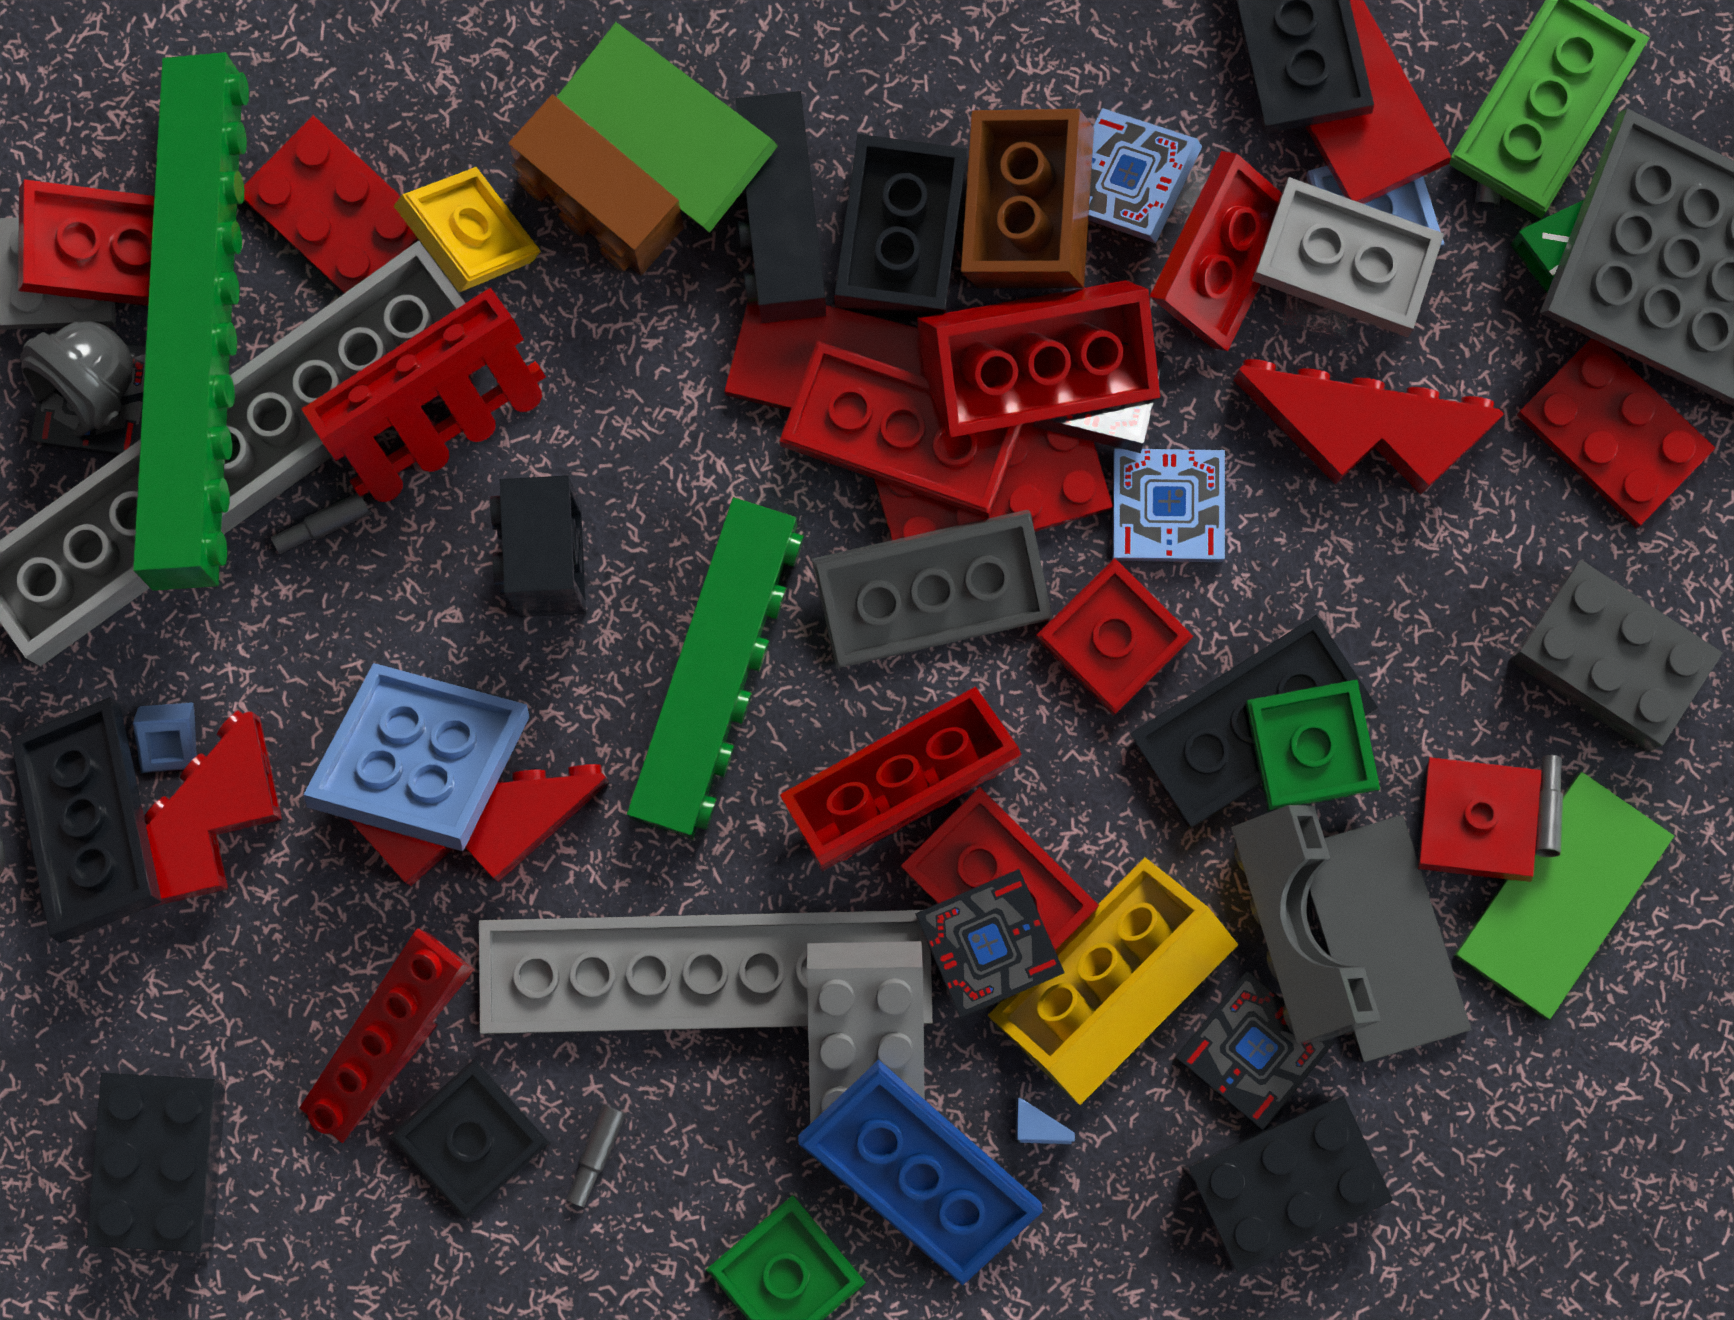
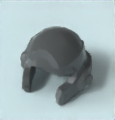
(86, 366)

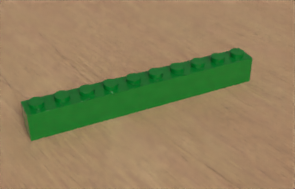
(191, 324)

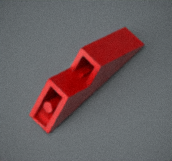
(1346, 421)
(219, 795)
(509, 829)
(385, 1034)

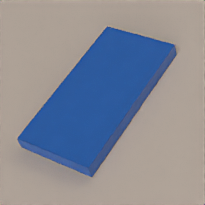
(920, 1172)

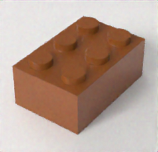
(595, 187)
(1027, 198)

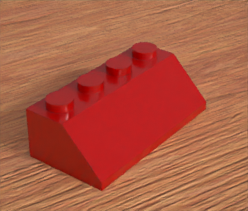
(1040, 357)
(900, 778)

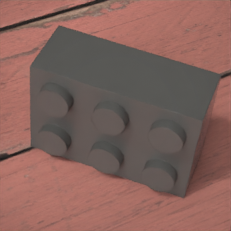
(1616, 656)

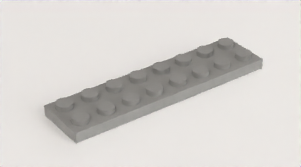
(666, 969)

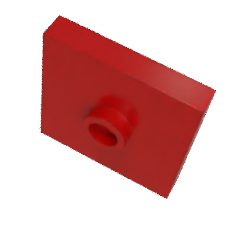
(1114, 636)
(1480, 819)

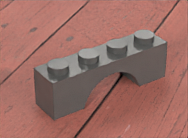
(1280, 860)

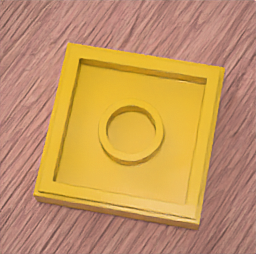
(467, 229)

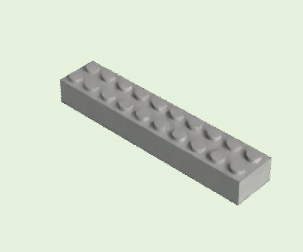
(77, 554)

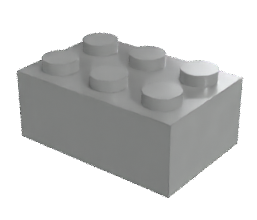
(861, 1010)

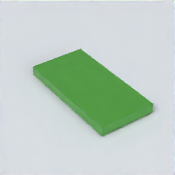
(1548, 102)
(667, 125)
(1546, 930)

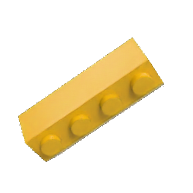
(1119, 982)

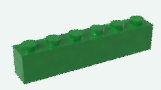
(713, 669)

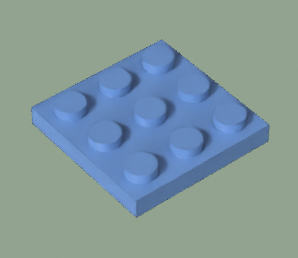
(417, 756)

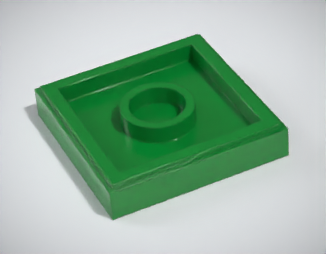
(1312, 745)
(786, 1269)

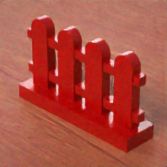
(412, 375)

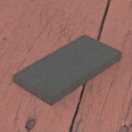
(932, 588)
(1381, 918)

